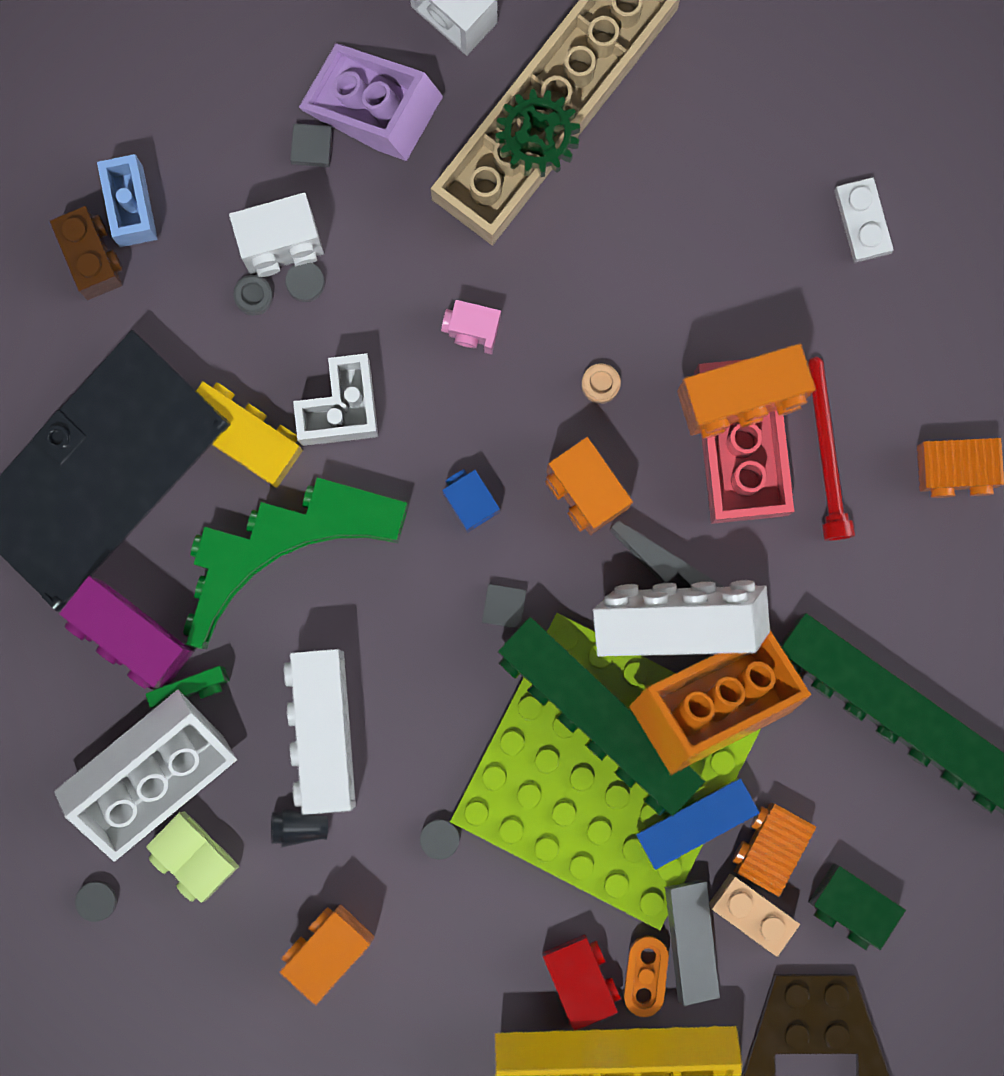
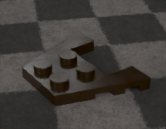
(815, 1018)

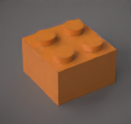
(587, 487)
(327, 955)

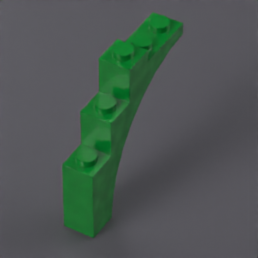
(232, 561)

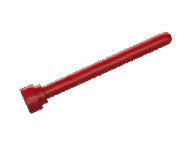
(837, 522)

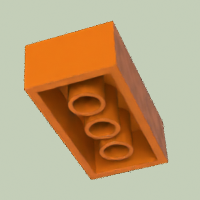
(718, 702)

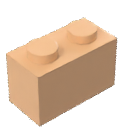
(753, 915)

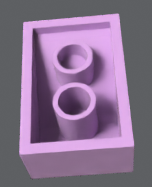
(373, 100)

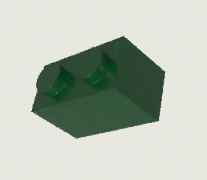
(856, 907)

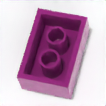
(125, 634)

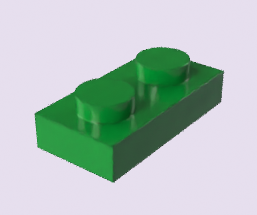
(205, 684)

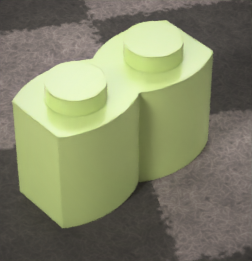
(191, 857)

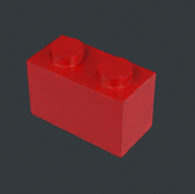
(580, 981)

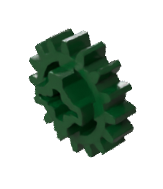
(524, 142)

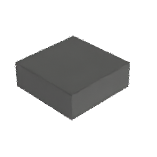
(311, 145)
(504, 606)

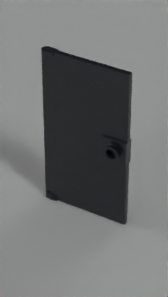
(101, 468)

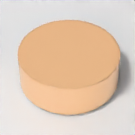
(601, 383)

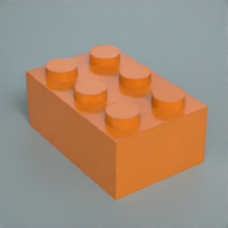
(746, 391)

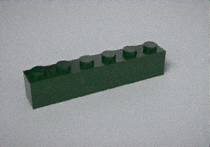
(598, 714)

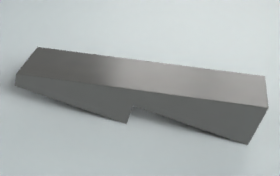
(657, 559)

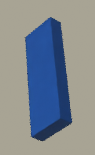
(697, 823)

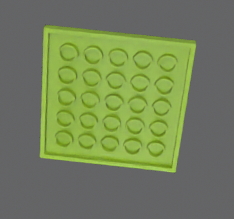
(565, 807)

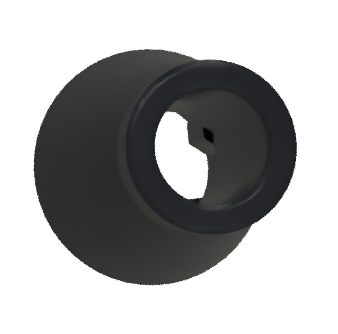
(293, 828)

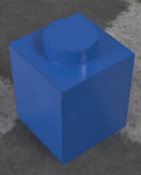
(470, 499)

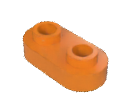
(646, 975)

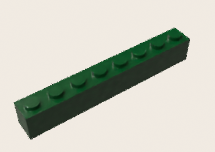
(897, 711)

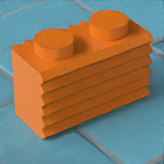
(960, 466)
(773, 848)

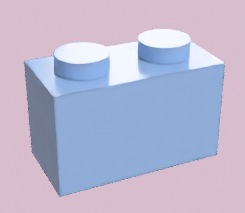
(127, 200)

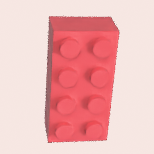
(747, 468)

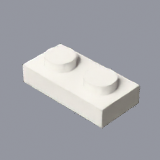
(863, 220)

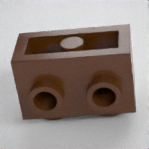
(86, 253)

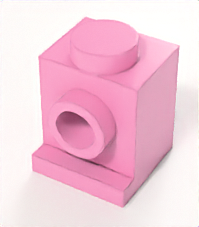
(472, 325)

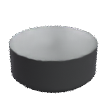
(305, 282)
(253, 295)
(439, 839)
(96, 901)

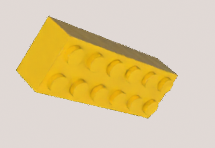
(620, 1052)

